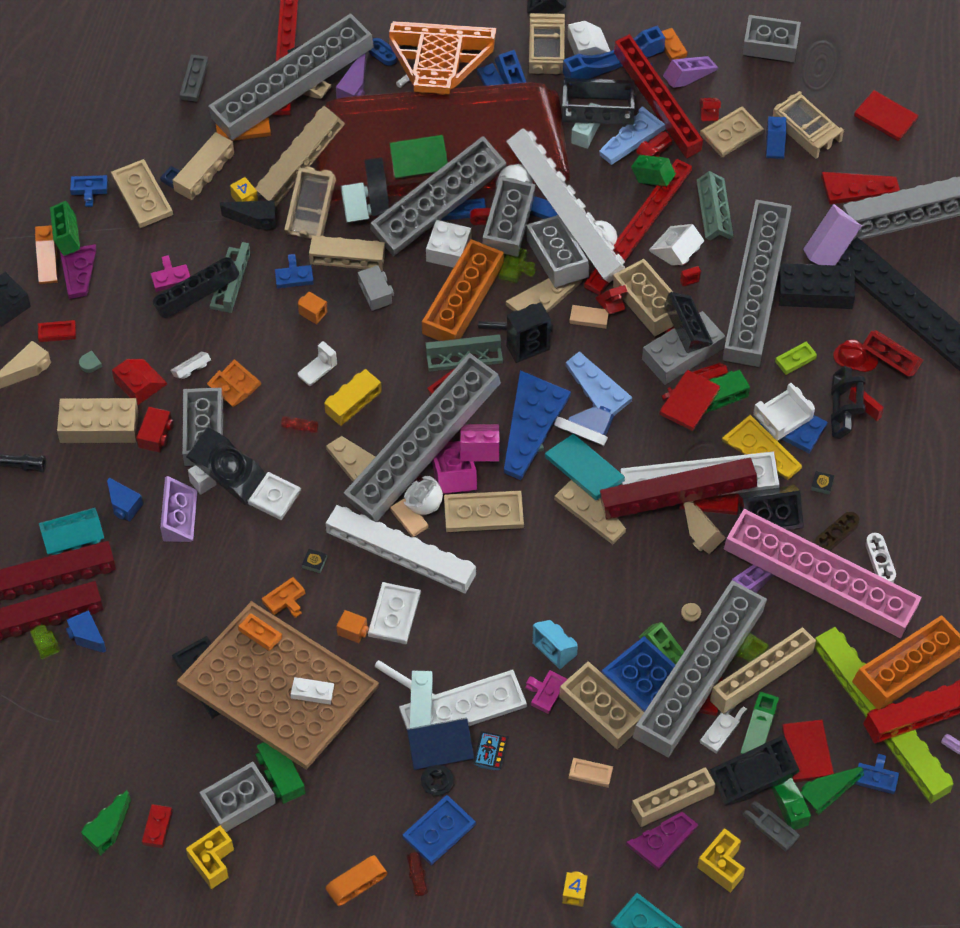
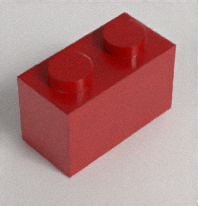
(154, 429)

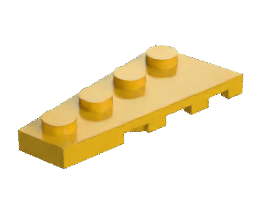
(753, 438)

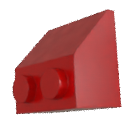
(138, 379)

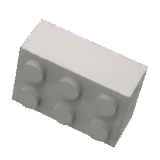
(771, 38)
(237, 797)

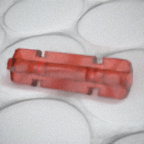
(299, 424)

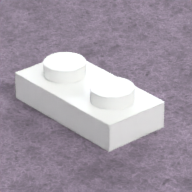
(196, 362)
(312, 690)

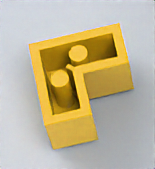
(207, 855)
(718, 861)

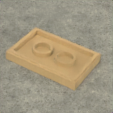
(732, 131)

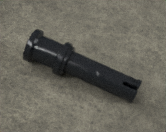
(25, 462)

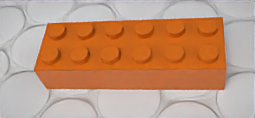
(463, 292)
(909, 663)

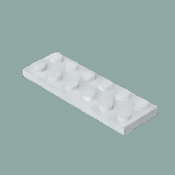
(475, 701)

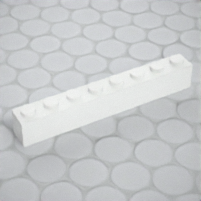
(401, 548)

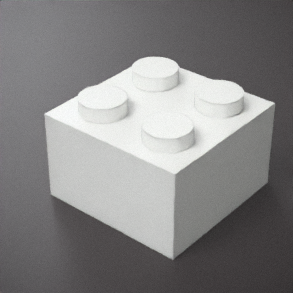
(447, 243)

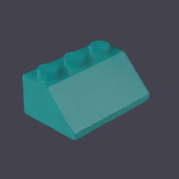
(71, 531)

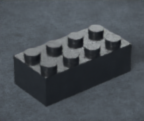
(816, 286)

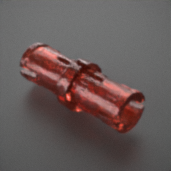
(417, 874)

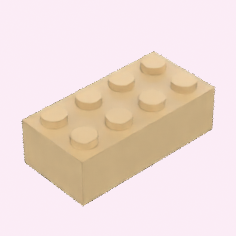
(645, 295)
(98, 420)
(601, 704)

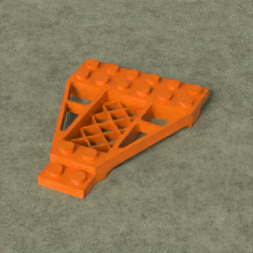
(433, 43)

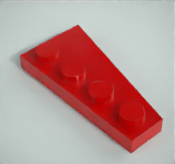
(856, 187)

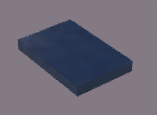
(440, 743)

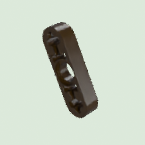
(838, 524)

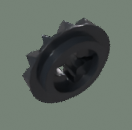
(437, 772)

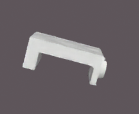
(784, 412)

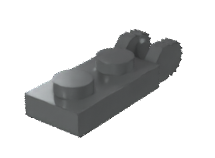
(772, 826)

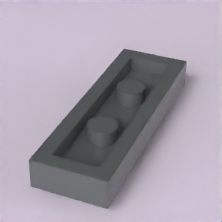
(194, 78)

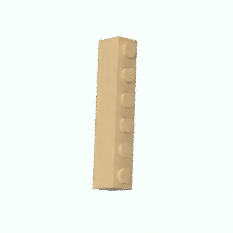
(299, 155)
(762, 670)

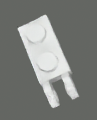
(722, 730)

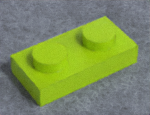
(796, 358)

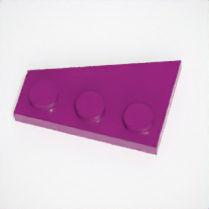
(78, 270)
(663, 841)

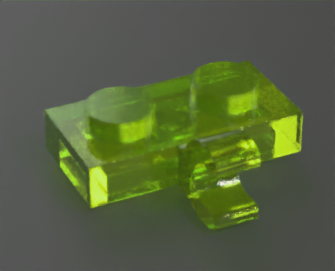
(514, 265)

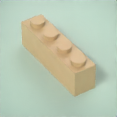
(203, 166)
(346, 252)
(673, 797)

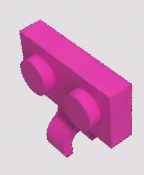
(169, 276)
(547, 691)

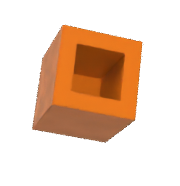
(312, 307)
(352, 626)

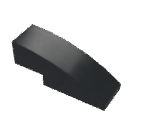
(376, 185)

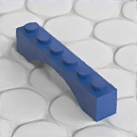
(587, 66)

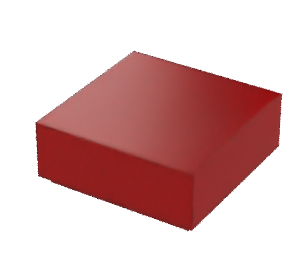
(690, 276)

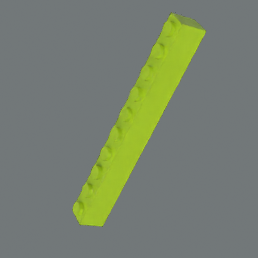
(907, 748)

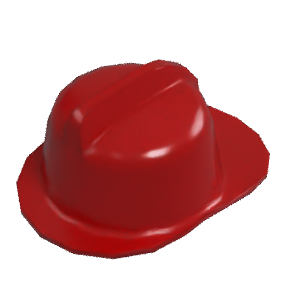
(855, 356)

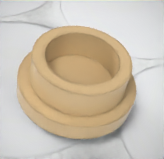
(691, 612)

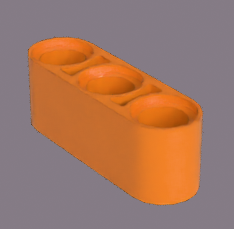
(356, 880)

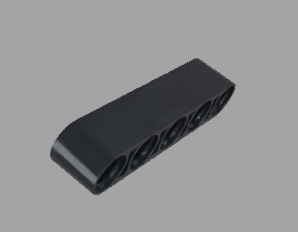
(196, 287)

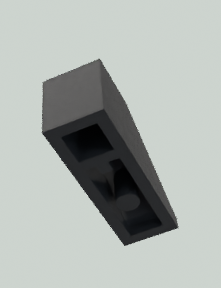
(251, 213)

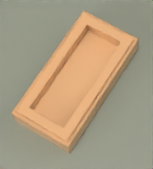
(589, 316)
(411, 521)
(590, 772)

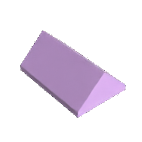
(831, 237)
(178, 511)

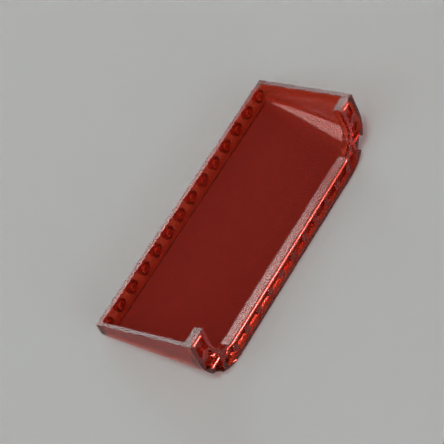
(459, 116)

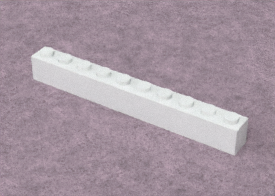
(566, 205)

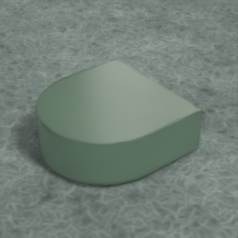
(89, 362)

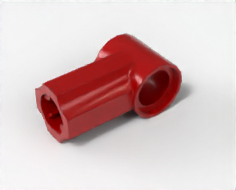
(655, 146)

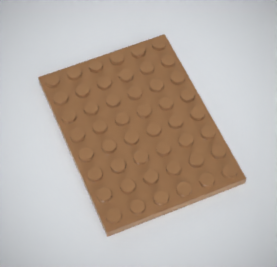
(256, 687)

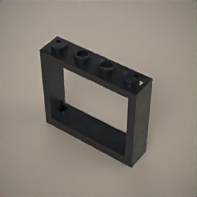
(598, 89)

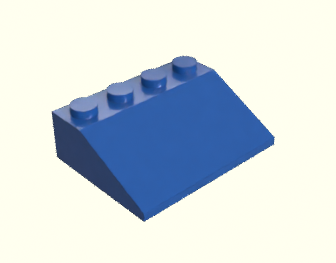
(640, 672)

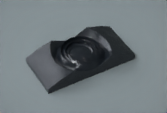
(226, 465)
(755, 771)

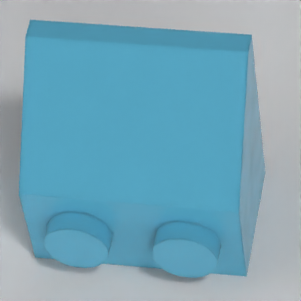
(554, 643)

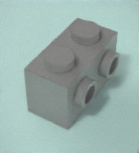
(375, 287)

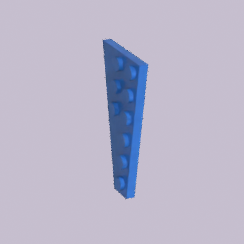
(533, 417)

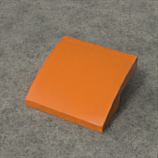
(235, 382)

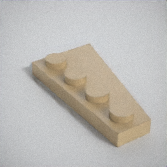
(544, 293)
(589, 511)

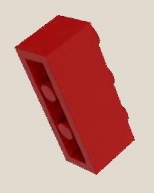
(892, 353)

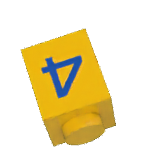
(243, 191)
(575, 888)

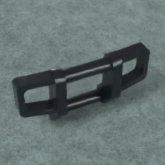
(844, 413)

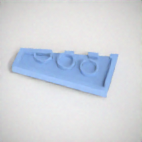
(631, 136)
(597, 384)

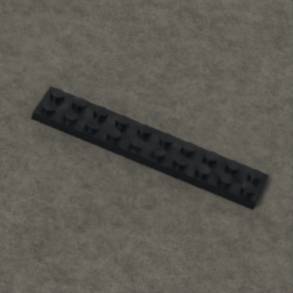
(904, 300)

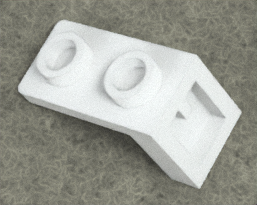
(319, 366)

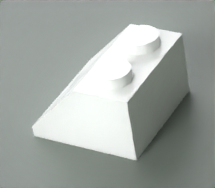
(586, 39)
(677, 244)

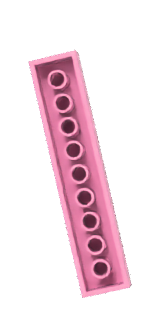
(822, 573)

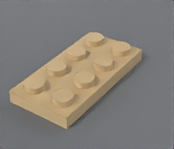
(142, 193)
(483, 511)

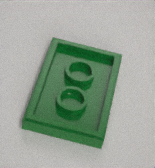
(418, 156)

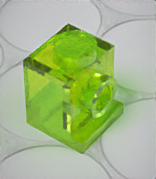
(44, 641)
(751, 646)

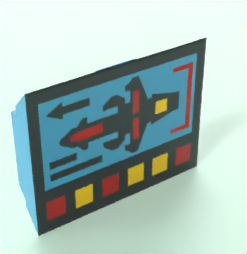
(490, 750)

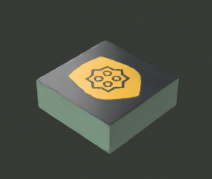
(822, 482)
(314, 561)

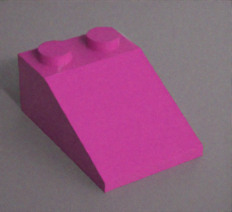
(480, 442)
(453, 473)

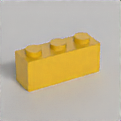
(352, 397)

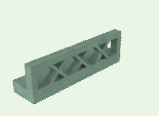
(711, 206)
(233, 287)
(462, 347)

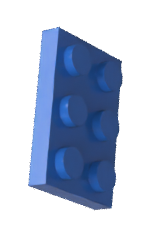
(806, 435)
(439, 830)

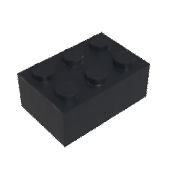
(528, 332)

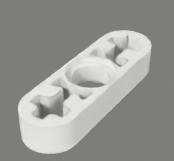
(580, 431)
(882, 551)

